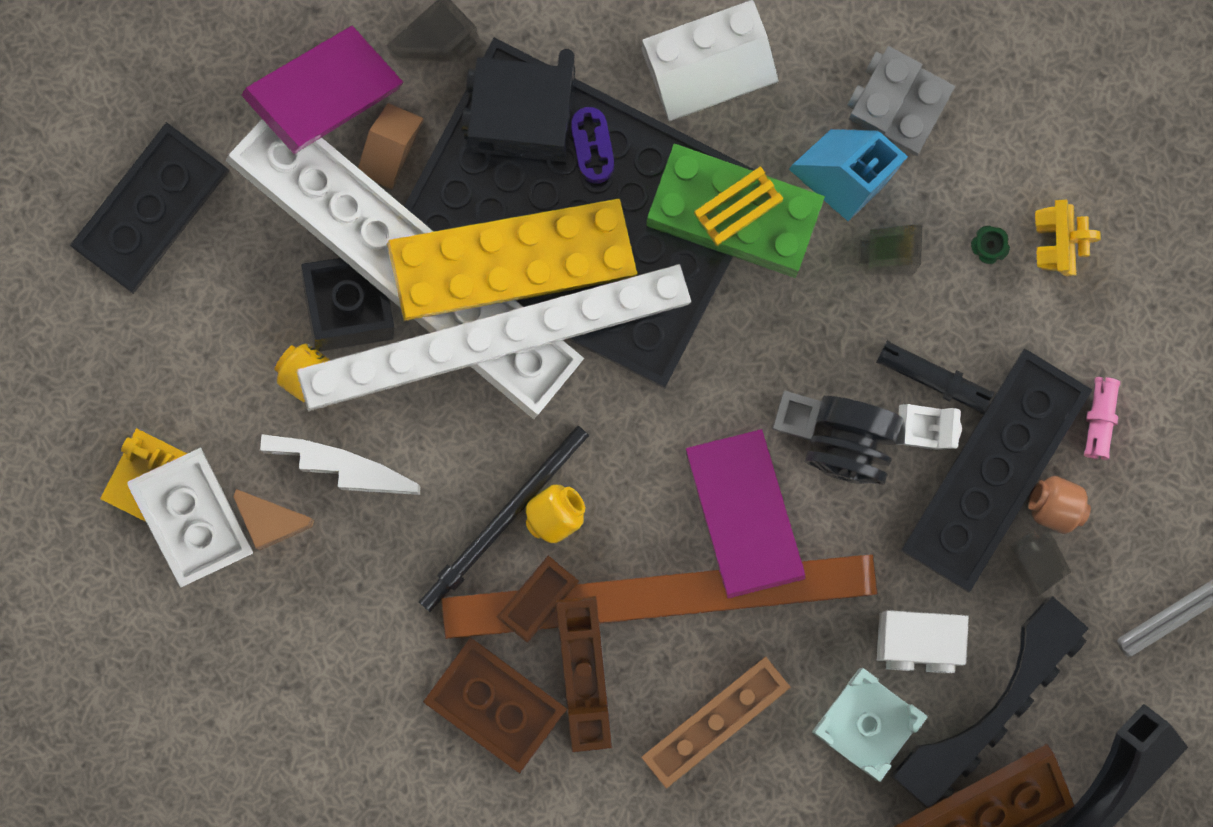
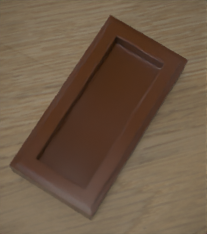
(537, 599)

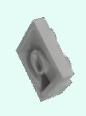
(900, 100)

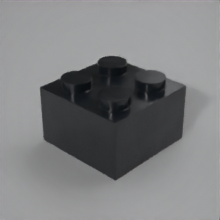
(344, 306)

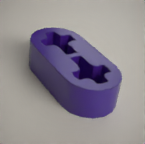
(601, 143)

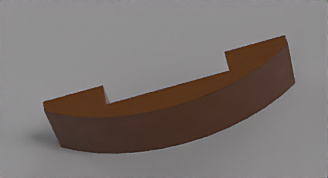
(584, 673)

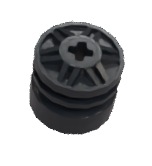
(853, 440)

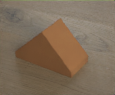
(389, 145)
(269, 522)

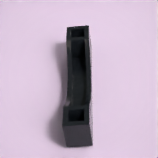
(1043, 643)
(1137, 759)

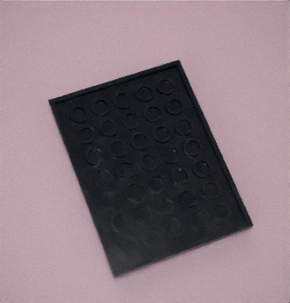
(479, 188)

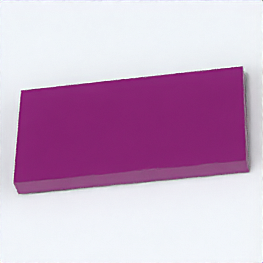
(322, 89)
(745, 513)

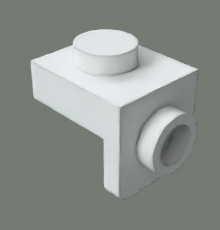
(929, 427)

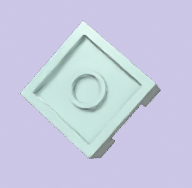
(869, 724)

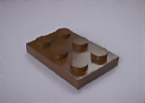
(495, 705)

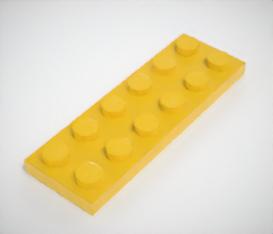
(511, 259)

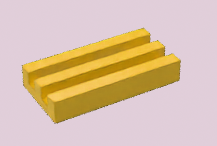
(766, 187)

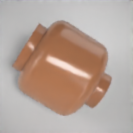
(1059, 504)

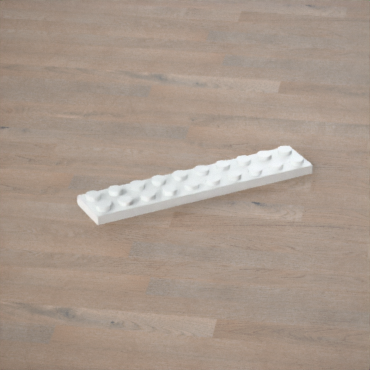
(356, 223)

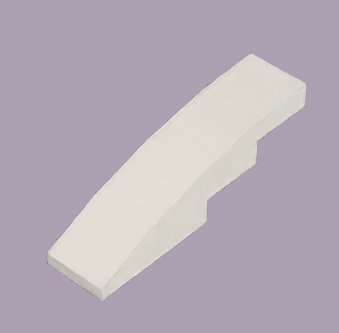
(354, 471)

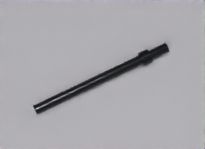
(452, 576)

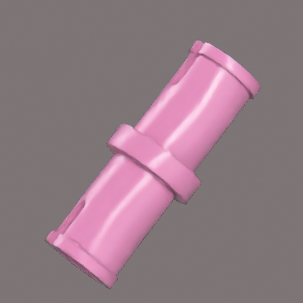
(1102, 418)

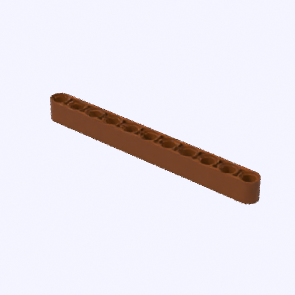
(671, 596)

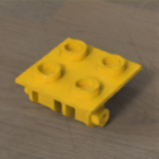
(140, 455)

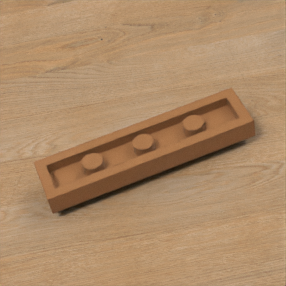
(715, 722)

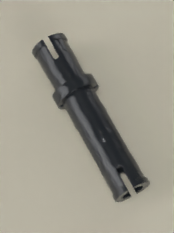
(935, 377)

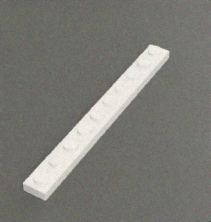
(493, 337)

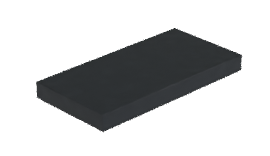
(149, 208)

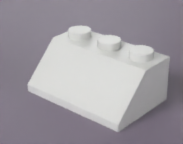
(710, 60)

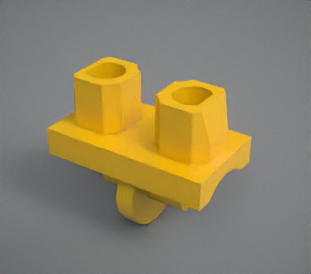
(1063, 255)

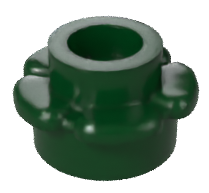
(995, 235)

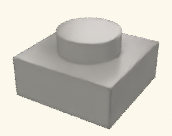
(797, 415)

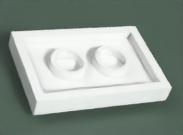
(190, 517)

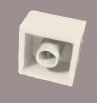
(922, 639)

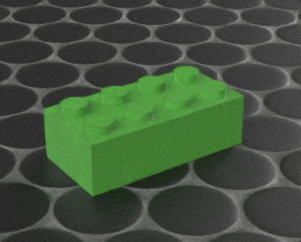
(771, 241)

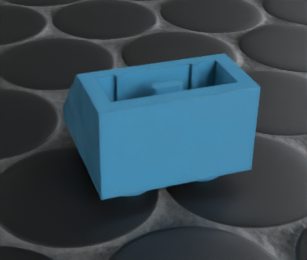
(849, 168)

